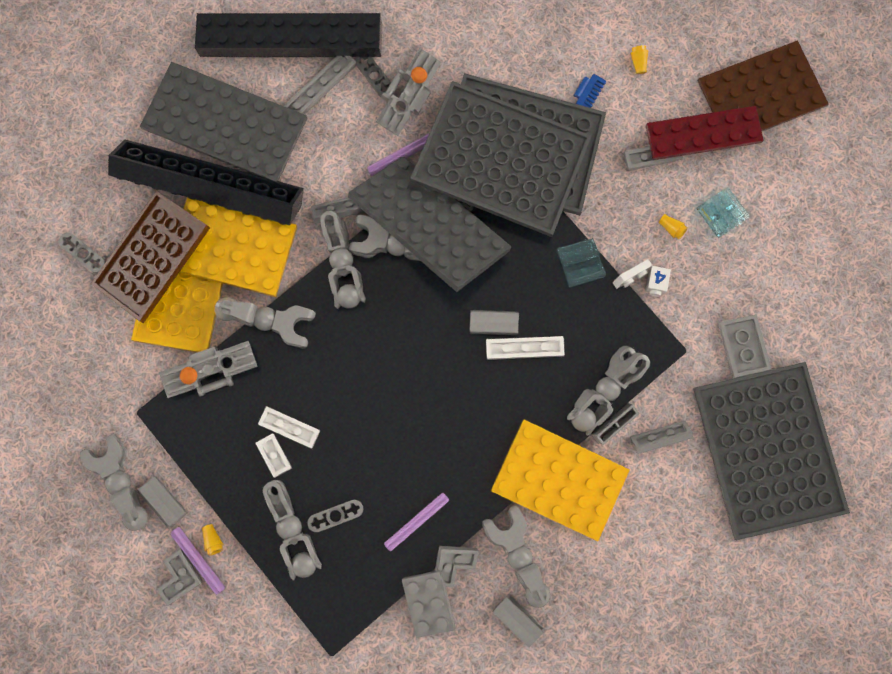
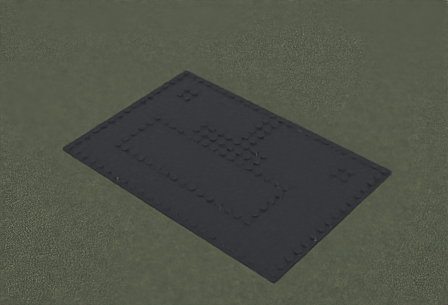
(399, 412)

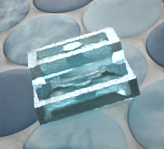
(723, 212)
(581, 262)

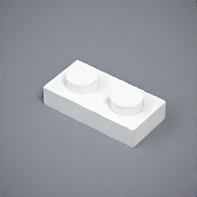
(636, 272)
(273, 455)

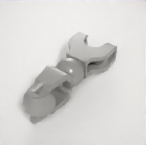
(377, 241)
(341, 262)
(266, 318)
(619, 374)
(117, 482)
(289, 529)
(519, 556)

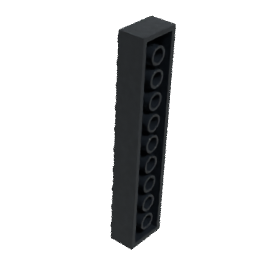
(288, 34)
(205, 181)

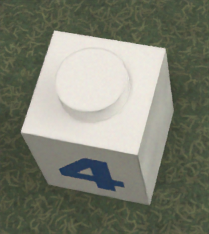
(657, 281)

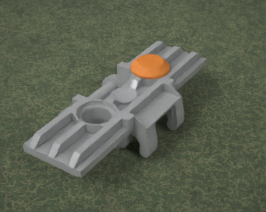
(414, 94)
(205, 363)

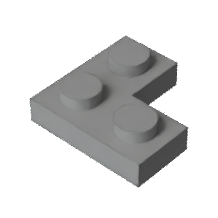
(454, 558)
(183, 578)

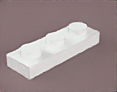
(289, 427)

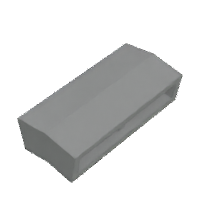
(494, 322)
(613, 422)
(162, 502)
(518, 620)

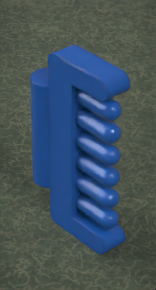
(587, 86)

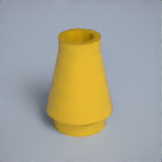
(639, 57)
(673, 226)
(212, 541)

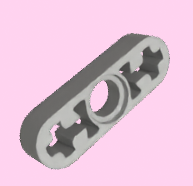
(76, 241)
(320, 516)

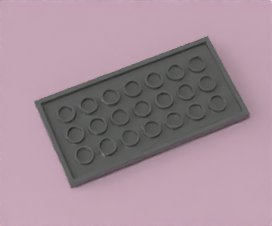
(223, 122)
(430, 224)

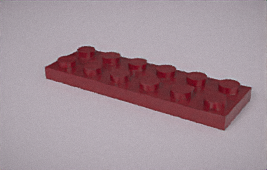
(704, 133)

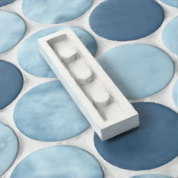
(525, 347)

